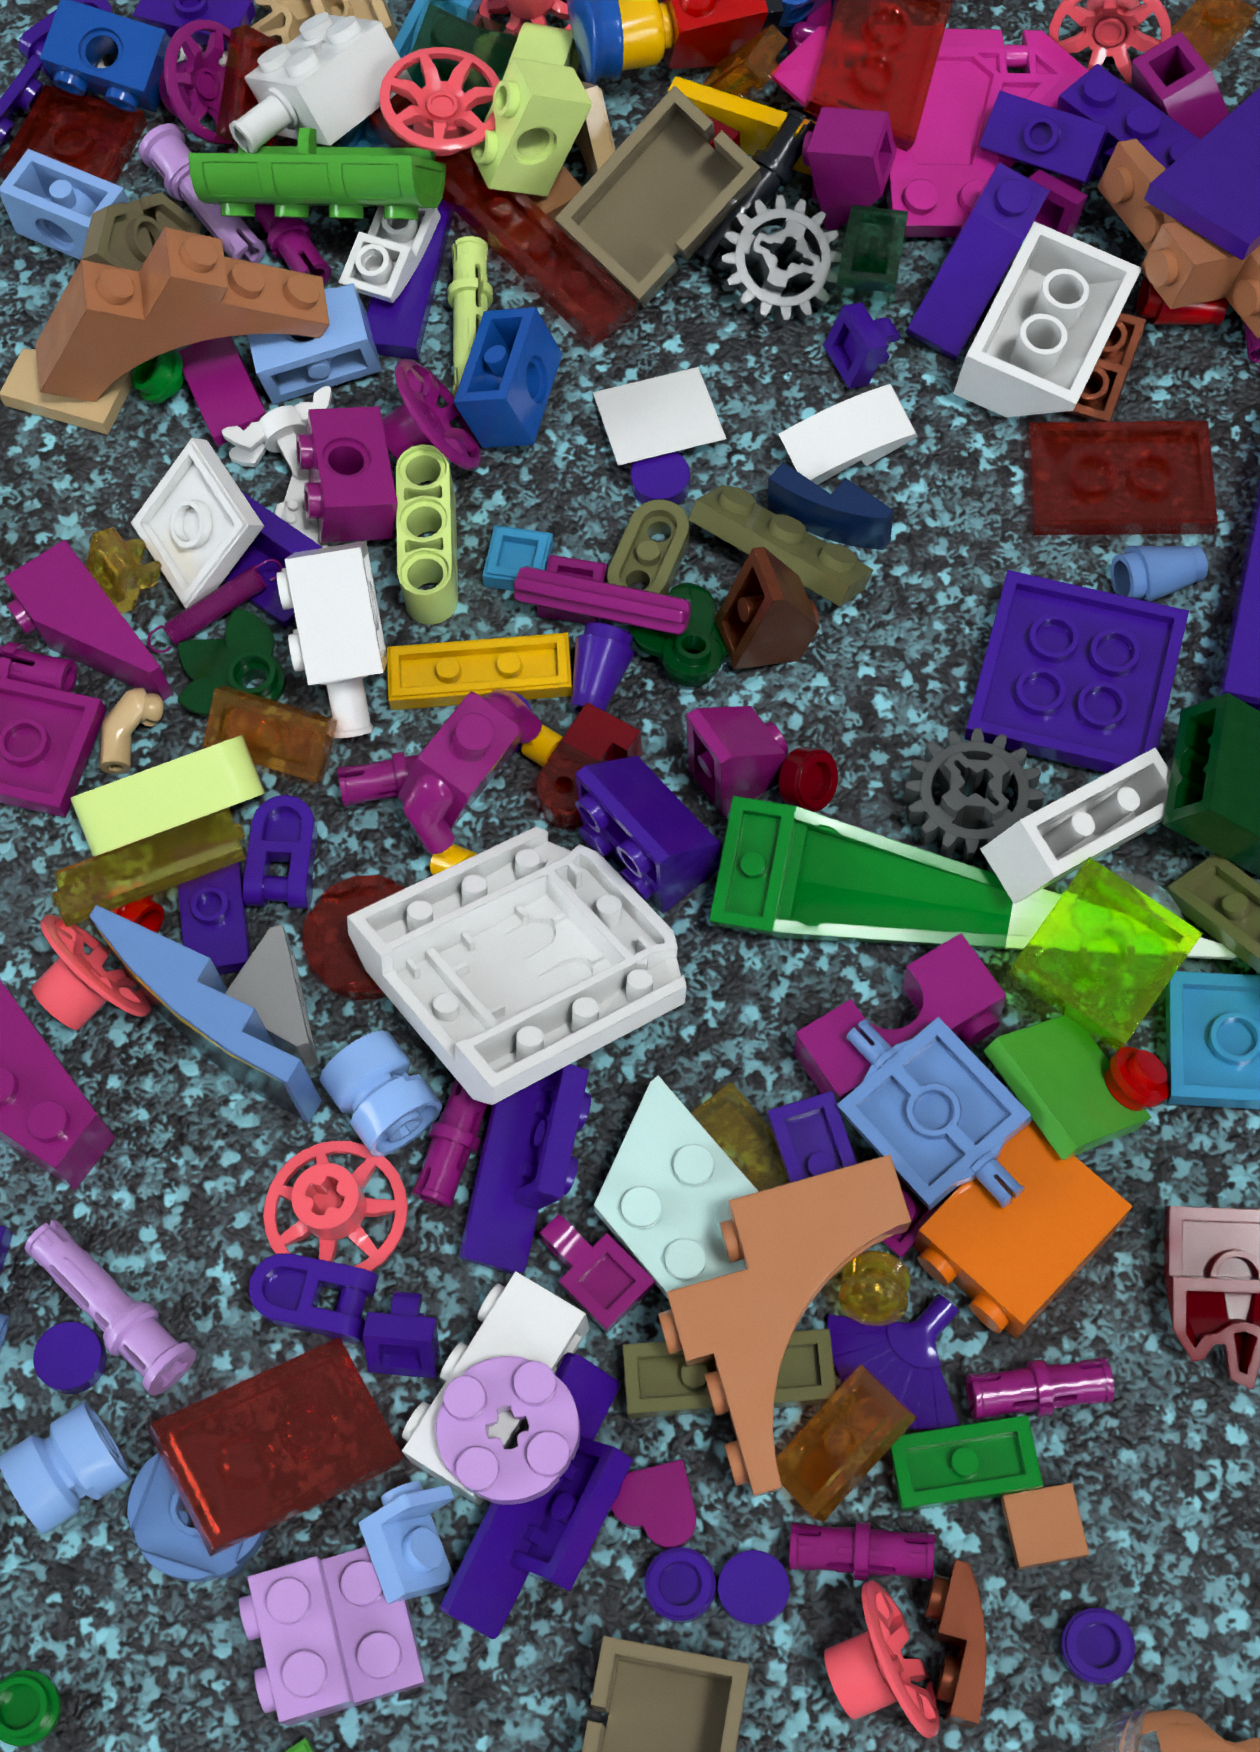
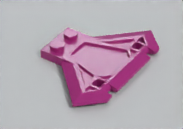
(945, 164)

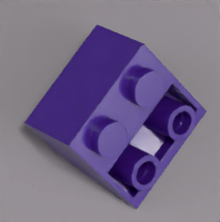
(644, 830)

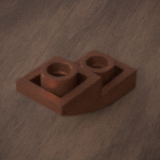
(1111, 370)
(960, 1622)

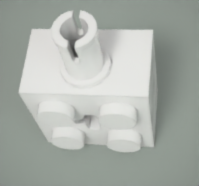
(318, 81)
(337, 627)

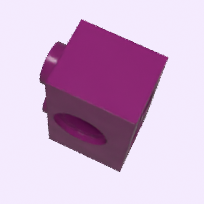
(348, 474)

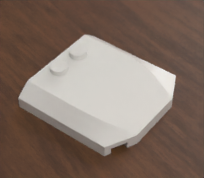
(520, 961)

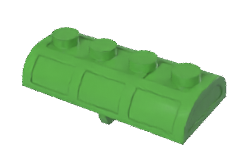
(320, 176)

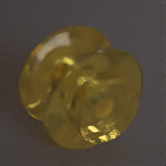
(875, 1288)

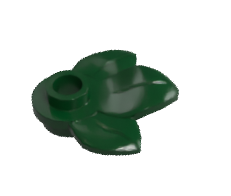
(696, 654)
(231, 663)

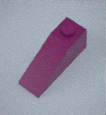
(79, 619)

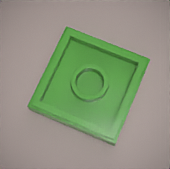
(1062, 1084)

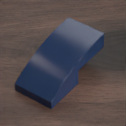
(843, 517)

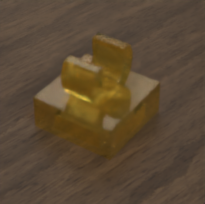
(119, 569)

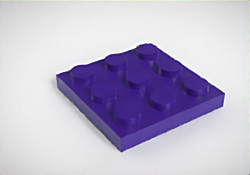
(1077, 672)

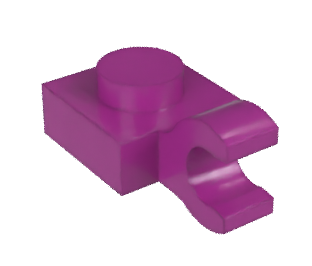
(600, 1277)

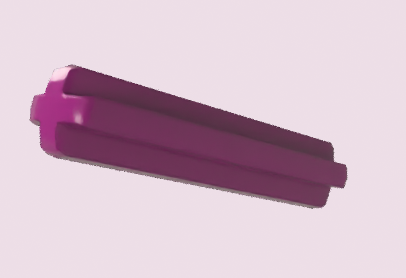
(602, 600)

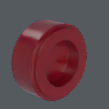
(808, 778)

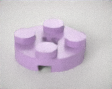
(542, 1452)

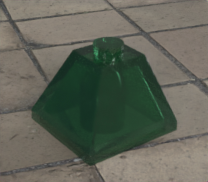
(457, 27)

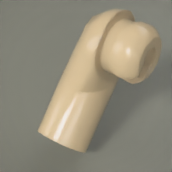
(120, 723)

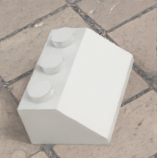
(1046, 326)

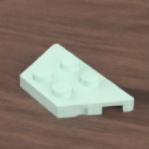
(671, 1194)

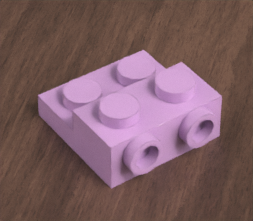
(328, 1637)

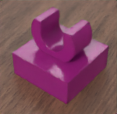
(1063, 203)

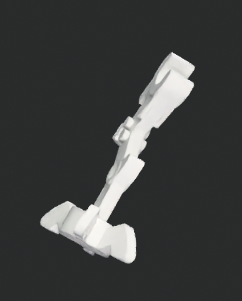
(278, 433)

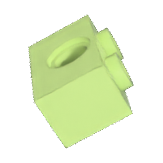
(536, 123)

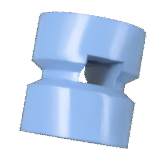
(375, 1086)
(58, 1471)

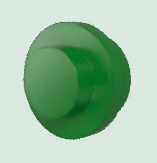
(159, 377)
(28, 1708)

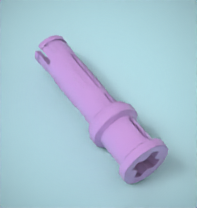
(167, 153)
(127, 1325)

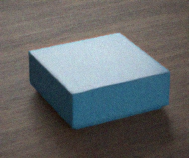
(513, 549)

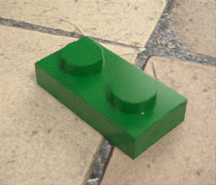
(965, 1463)

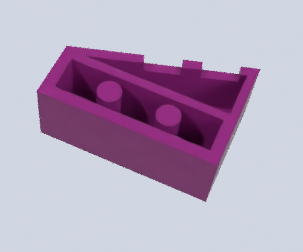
(41, 1102)

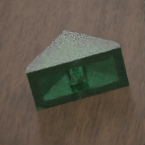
(872, 253)

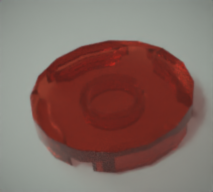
(327, 937)

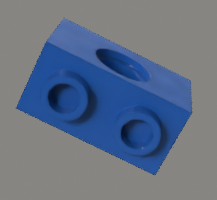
(84, 35)
(508, 377)

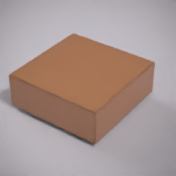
(1044, 1526)

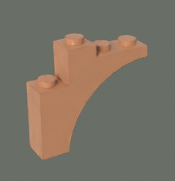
(1179, 261)
(179, 297)
(790, 1249)

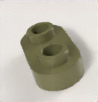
(644, 559)

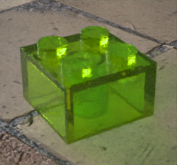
(1104, 954)

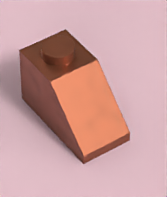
(766, 614)

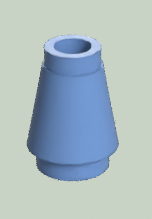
(1157, 570)

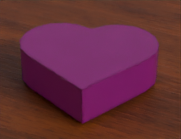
(658, 1503)

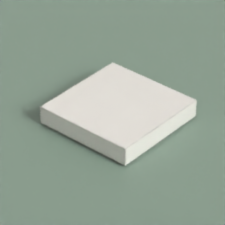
(197, 523)

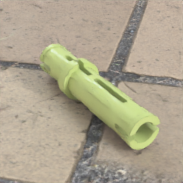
(469, 297)

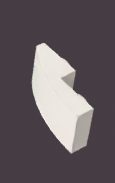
(389, 254)
(848, 433)

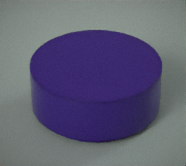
(661, 478)
(70, 1358)
(680, 1585)
(753, 1588)
(1097, 1646)

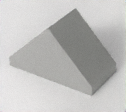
(275, 990)

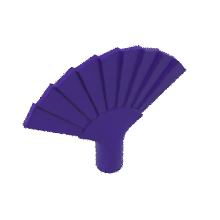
(902, 1359)

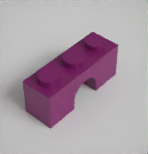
(940, 984)

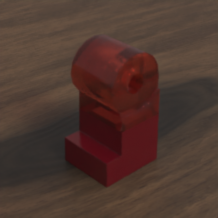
(589, 740)

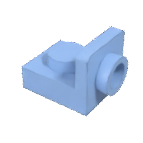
(406, 1542)

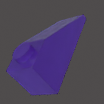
(977, 260)

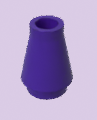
(599, 664)

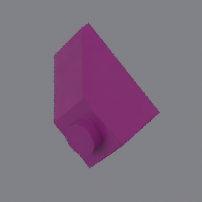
(733, 753)

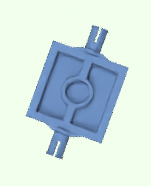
(934, 1113)

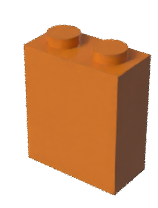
(1025, 1253)

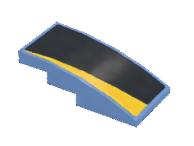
(194, 1001)

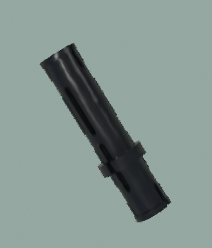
(775, 169)

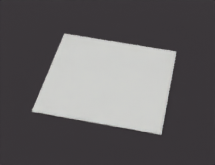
(658, 416)

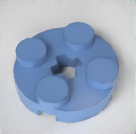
(166, 1535)

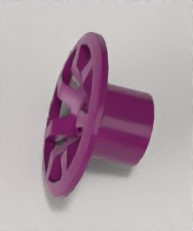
(195, 84)
(424, 422)

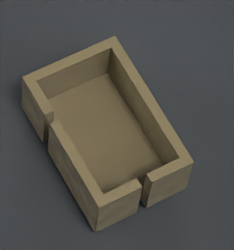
(659, 196)
(665, 1700)

